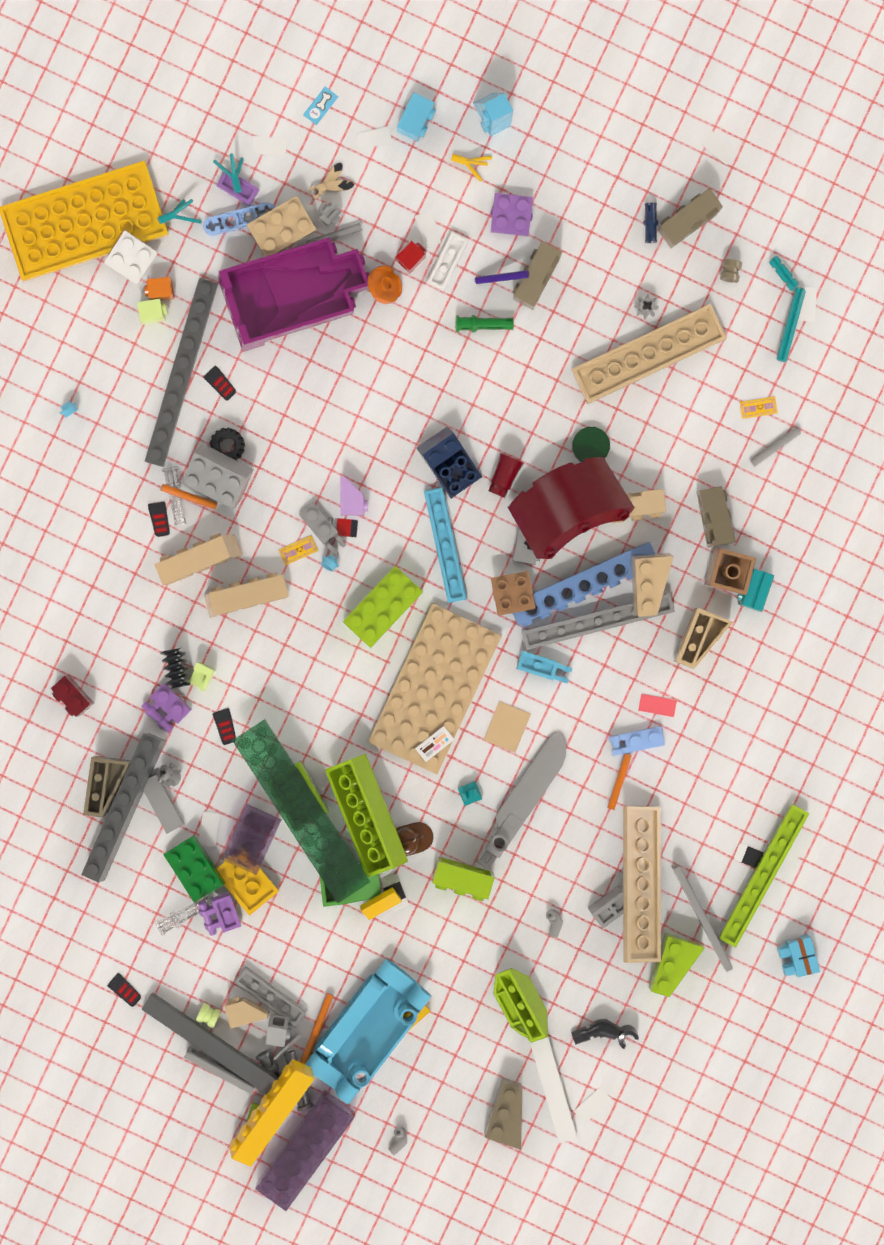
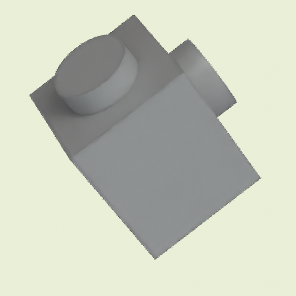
(278, 1030)

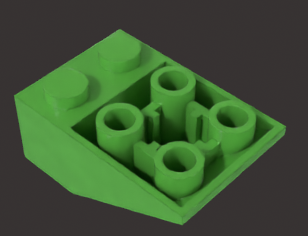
(365, 893)

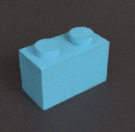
(416, 117)

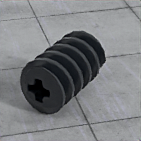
(175, 668)

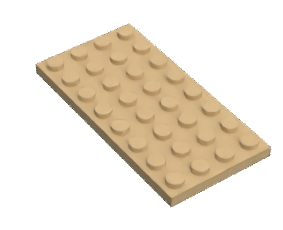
(434, 685)

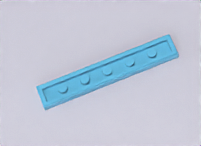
(445, 545)

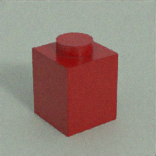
(411, 256)

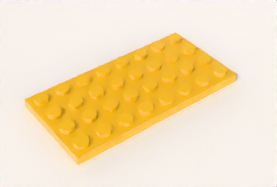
(82, 220)

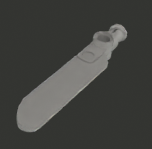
(525, 796)

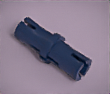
(650, 223)

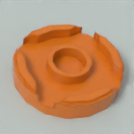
(384, 284)

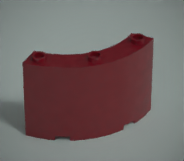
(569, 504)

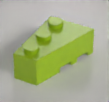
(676, 960)

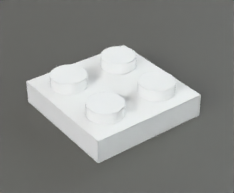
(130, 257)

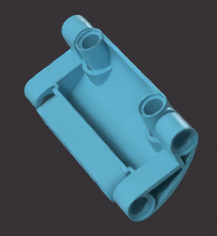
(367, 1030)

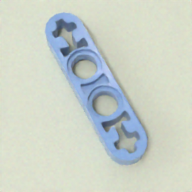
(238, 215)

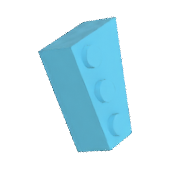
(494, 112)

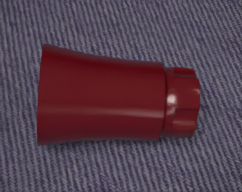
(504, 475)

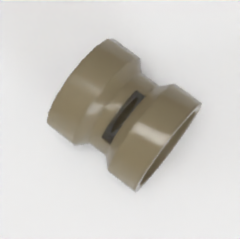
(730, 271)

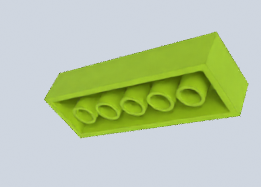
(366, 815)

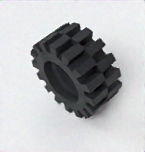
(232, 434)

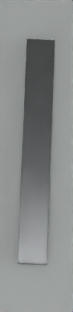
(209, 1043)

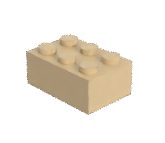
(281, 227)

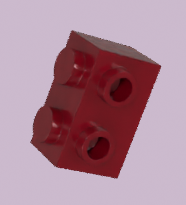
(72, 696)

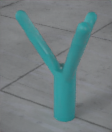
(235, 172)
(173, 214)

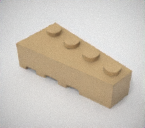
(198, 558)

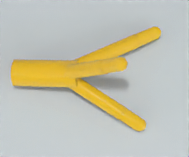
(467, 161)

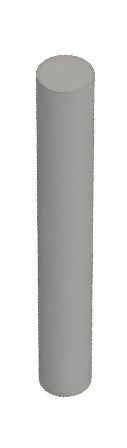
(338, 234)
(776, 446)

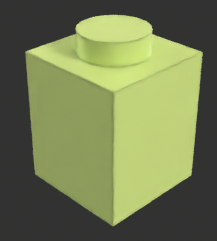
(152, 311)

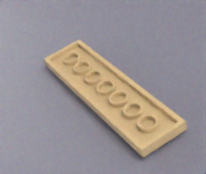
(649, 354)
(641, 884)

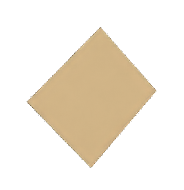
(507, 726)

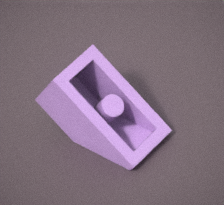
(352, 499)

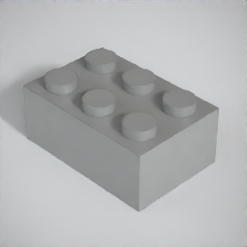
(217, 476)

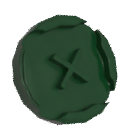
(590, 443)

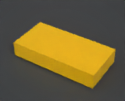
(380, 903)

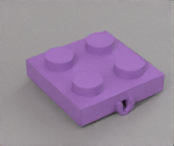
(511, 214)

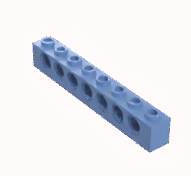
(572, 583)

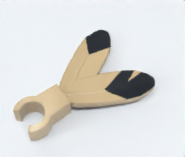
(331, 182)

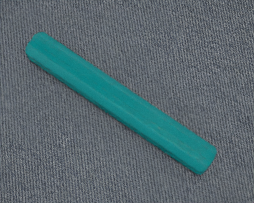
(791, 324)

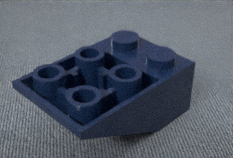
(449, 462)

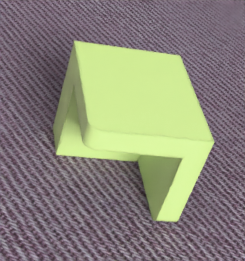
(202, 676)

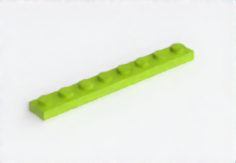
(763, 875)

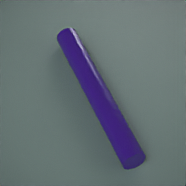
(502, 277)

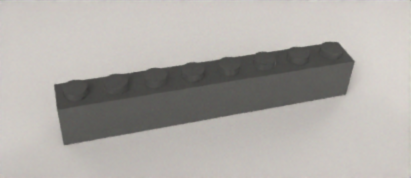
(123, 807)

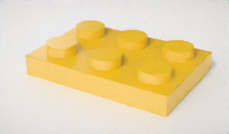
(247, 888)

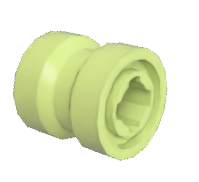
(208, 1015)

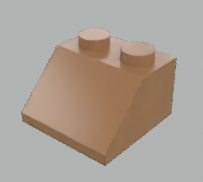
(730, 571)

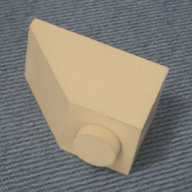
(243, 1011)

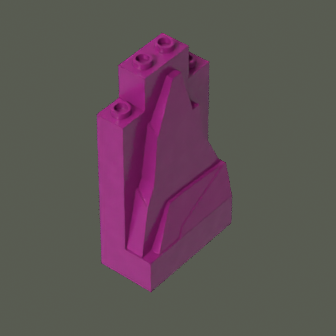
(291, 291)

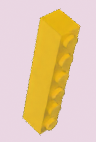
(271, 1112)

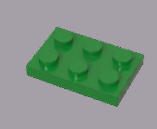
(194, 868)

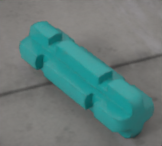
(783, 273)

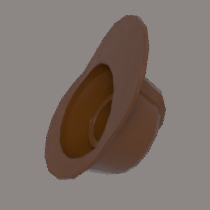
(415, 837)

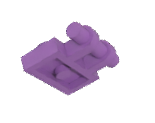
(170, 703)
(225, 912)

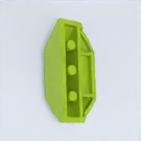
(521, 1004)

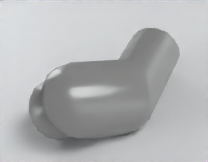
(556, 922)
(400, 1140)

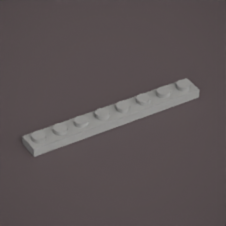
(589, 624)

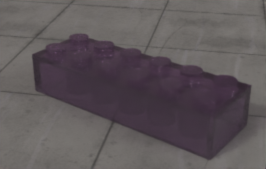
(305, 1150)

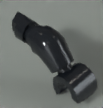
(604, 1028)

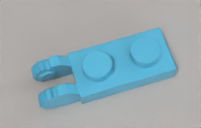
(541, 666)

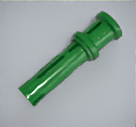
(473, 323)

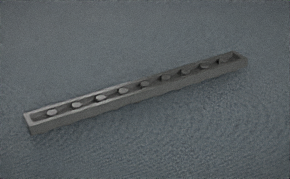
(181, 372)

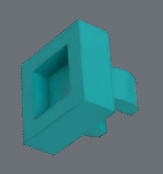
(469, 793)

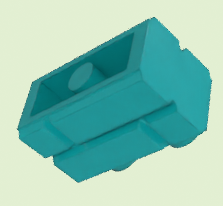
(757, 591)

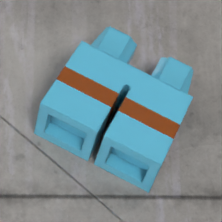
(801, 955)

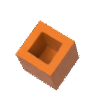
(159, 288)

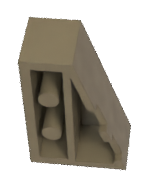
(690, 218)
(540, 270)
(715, 517)

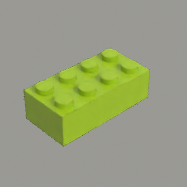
(383, 607)

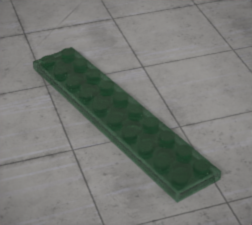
(301, 811)

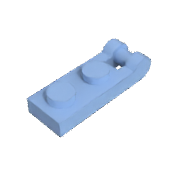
(637, 740)

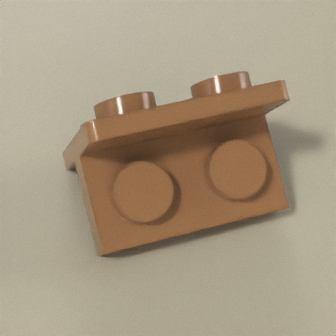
(513, 593)

